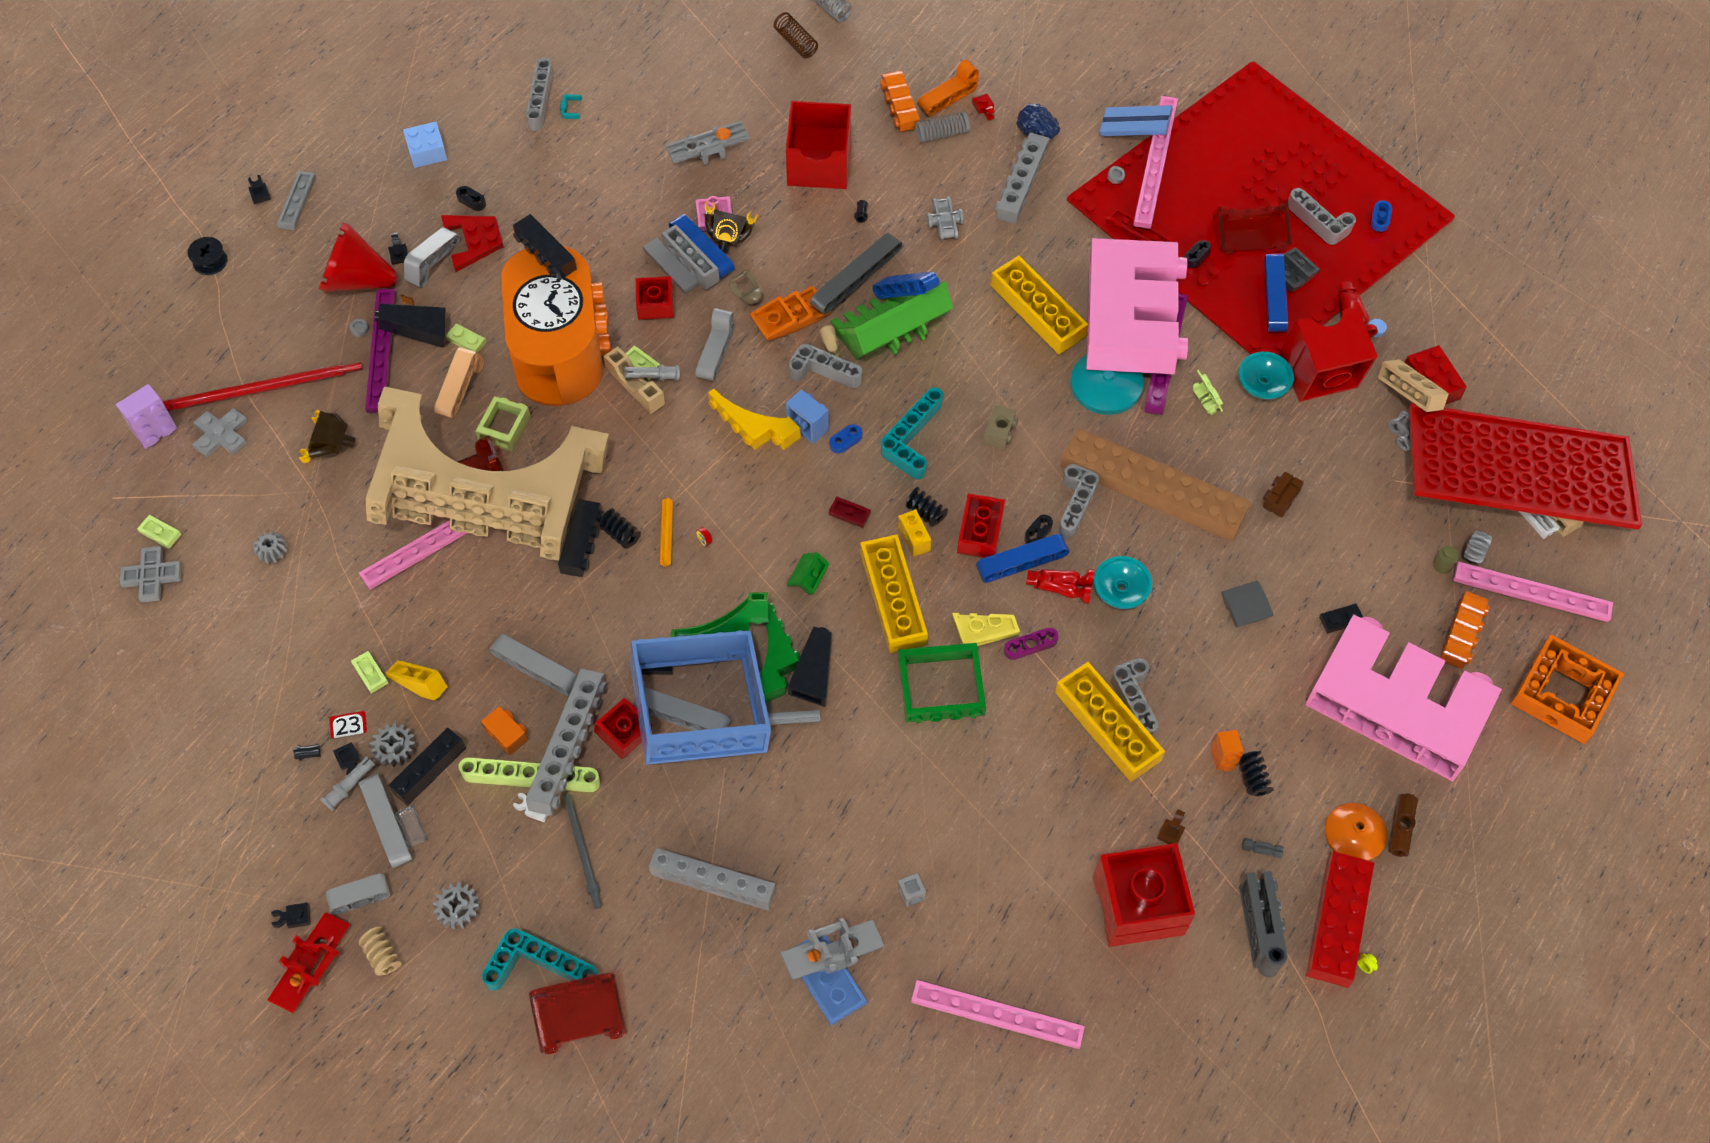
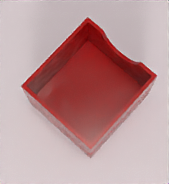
(818, 145)
(1329, 357)
(1143, 894)

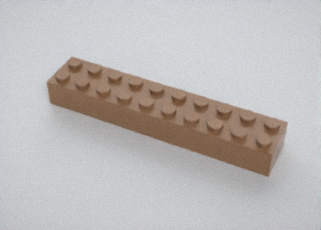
(1157, 484)

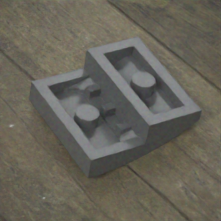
(1298, 269)
(1247, 603)

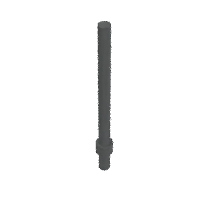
(592, 886)

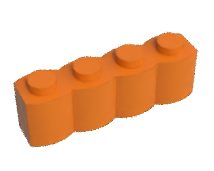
(900, 101)
(1464, 630)

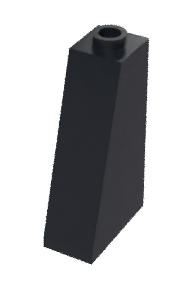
(414, 322)
(812, 671)

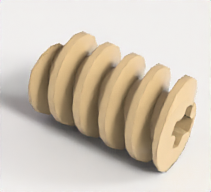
(378, 953)

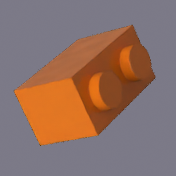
(505, 730)
(1227, 750)

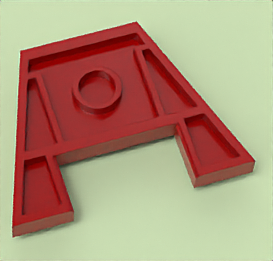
(480, 234)

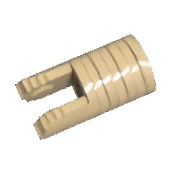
(829, 339)

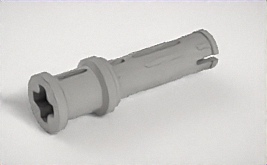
(660, 372)
(341, 790)

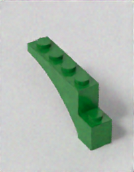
(752, 609)
(779, 658)

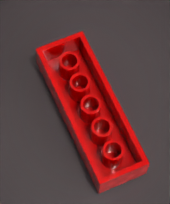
(1340, 919)

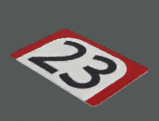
(347, 724)

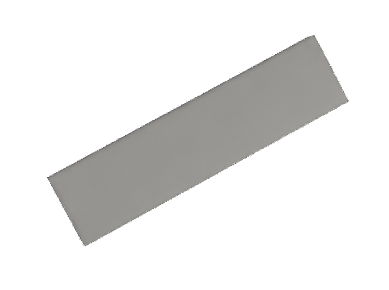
(296, 200)
(670, 266)

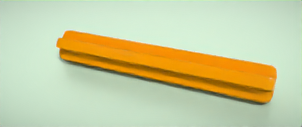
(666, 532)

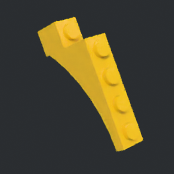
(753, 427)

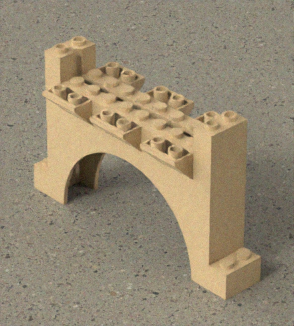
(424, 482)

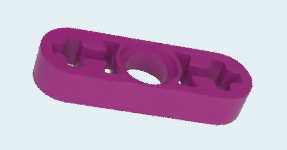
(1046, 643)

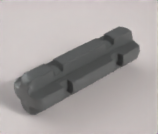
(1263, 848)

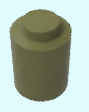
(1445, 559)

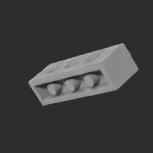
(691, 257)

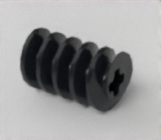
(925, 509)
(619, 528)
(1253, 774)

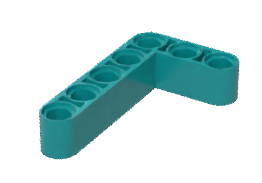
(909, 431)
(540, 958)

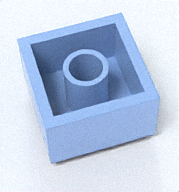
(425, 144)

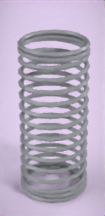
(835, 16)
(922, 136)

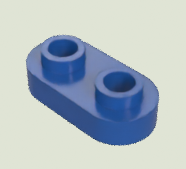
(1381, 216)
(846, 437)

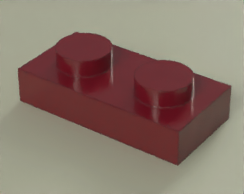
(849, 512)

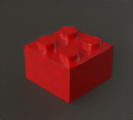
(654, 297)
(620, 728)

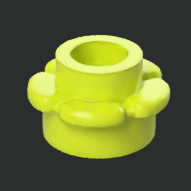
(1367, 963)

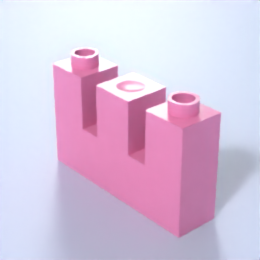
(1134, 306)
(1397, 707)

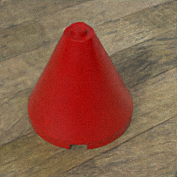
(355, 265)

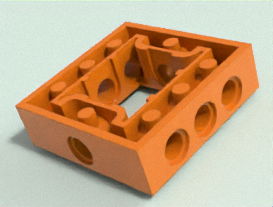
(1582, 668)

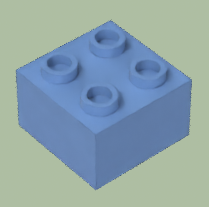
(808, 415)

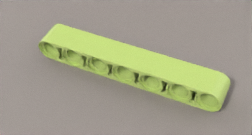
(520, 770)

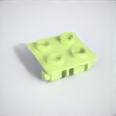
(1207, 395)

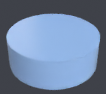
(1381, 326)

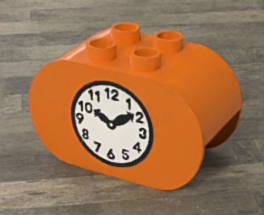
(554, 329)

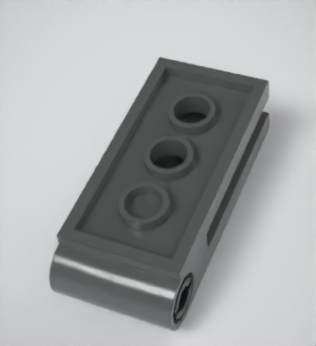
(1263, 922)

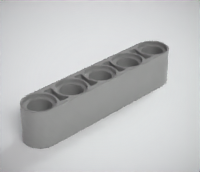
(539, 94)
(533, 664)
(683, 712)
(385, 821)

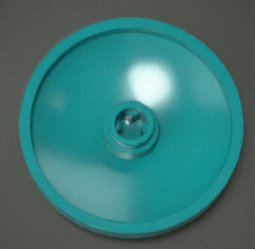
(1105, 390)

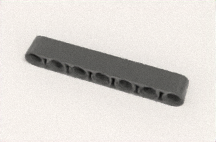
(856, 273)

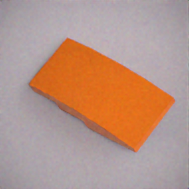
(787, 314)

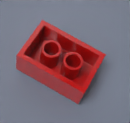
(1437, 368)
(980, 525)

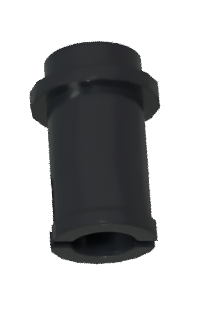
(861, 212)
(306, 751)

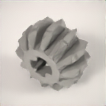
(1478, 546)
(270, 547)

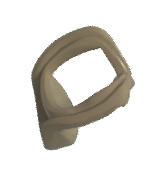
(751, 297)

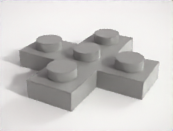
(220, 433)
(150, 574)

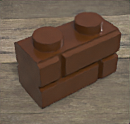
(1283, 494)

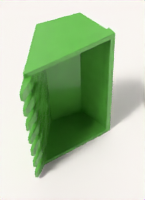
(891, 321)

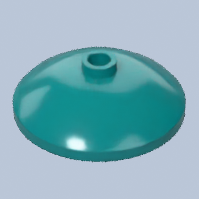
(1267, 368)
(1125, 573)

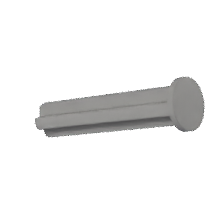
(794, 717)

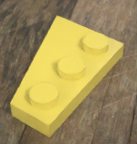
(985, 629)

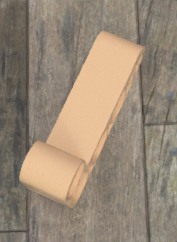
(457, 381)

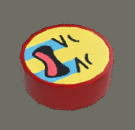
(704, 536)

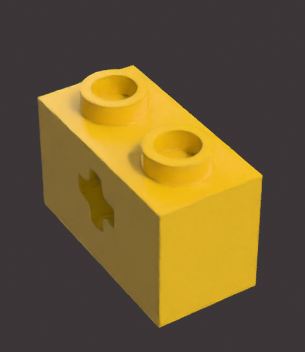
(914, 533)

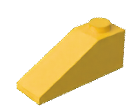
(418, 679)

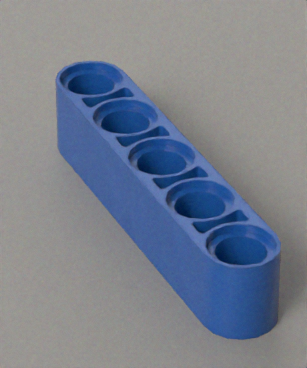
(706, 245)
(906, 285)
(1276, 293)
(1022, 558)

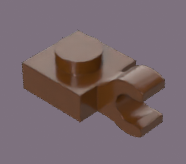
(1172, 830)

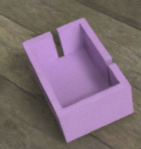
(146, 416)

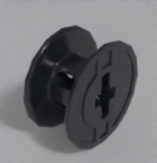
(207, 255)

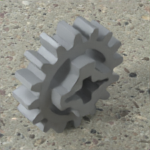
(390, 742)
(450, 899)

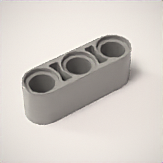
(357, 894)

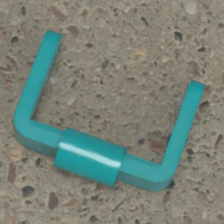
(563, 106)

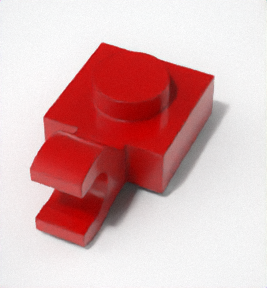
(984, 105)

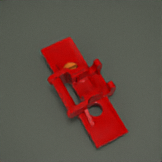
(296, 979)

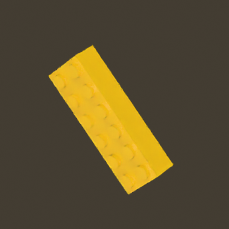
(1039, 305)
(893, 593)
(1109, 721)

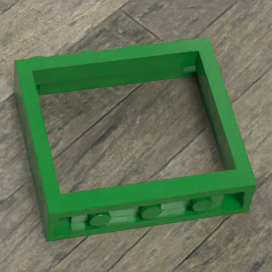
(938, 654)

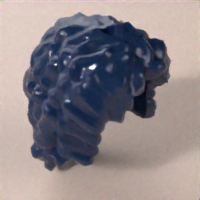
(1037, 120)

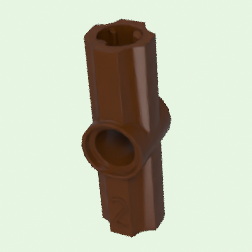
(1402, 836)

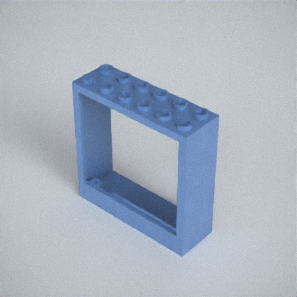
(708, 742)

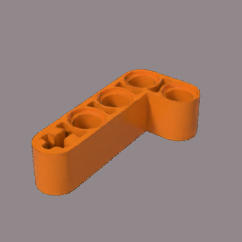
(951, 90)

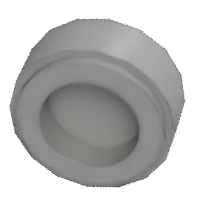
(1116, 175)
(359, 327)

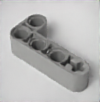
(1318, 219)
(427, 254)
(716, 345)
(809, 358)
(1077, 504)
(1130, 684)

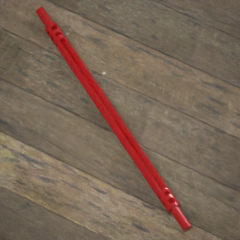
(260, 386)

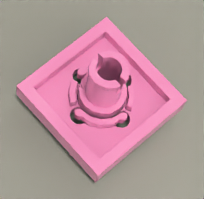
(721, 204)

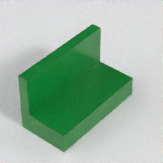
(809, 572)

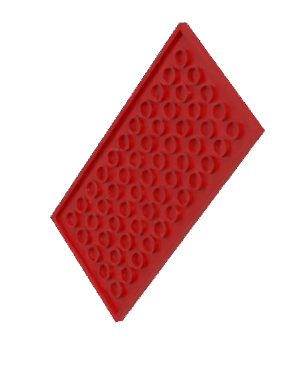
(1524, 466)

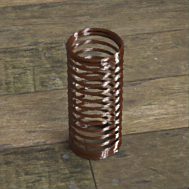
(790, 40)

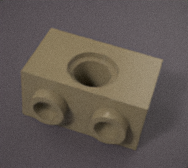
(997, 436)

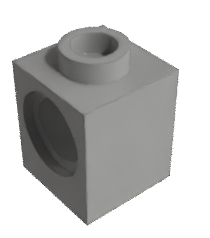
(911, 890)

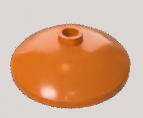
(1348, 839)

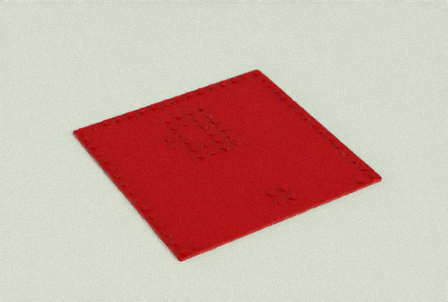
(1248, 151)

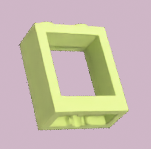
(500, 439)

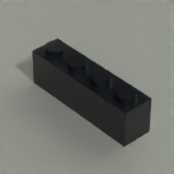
(544, 247)
(580, 538)
(427, 766)

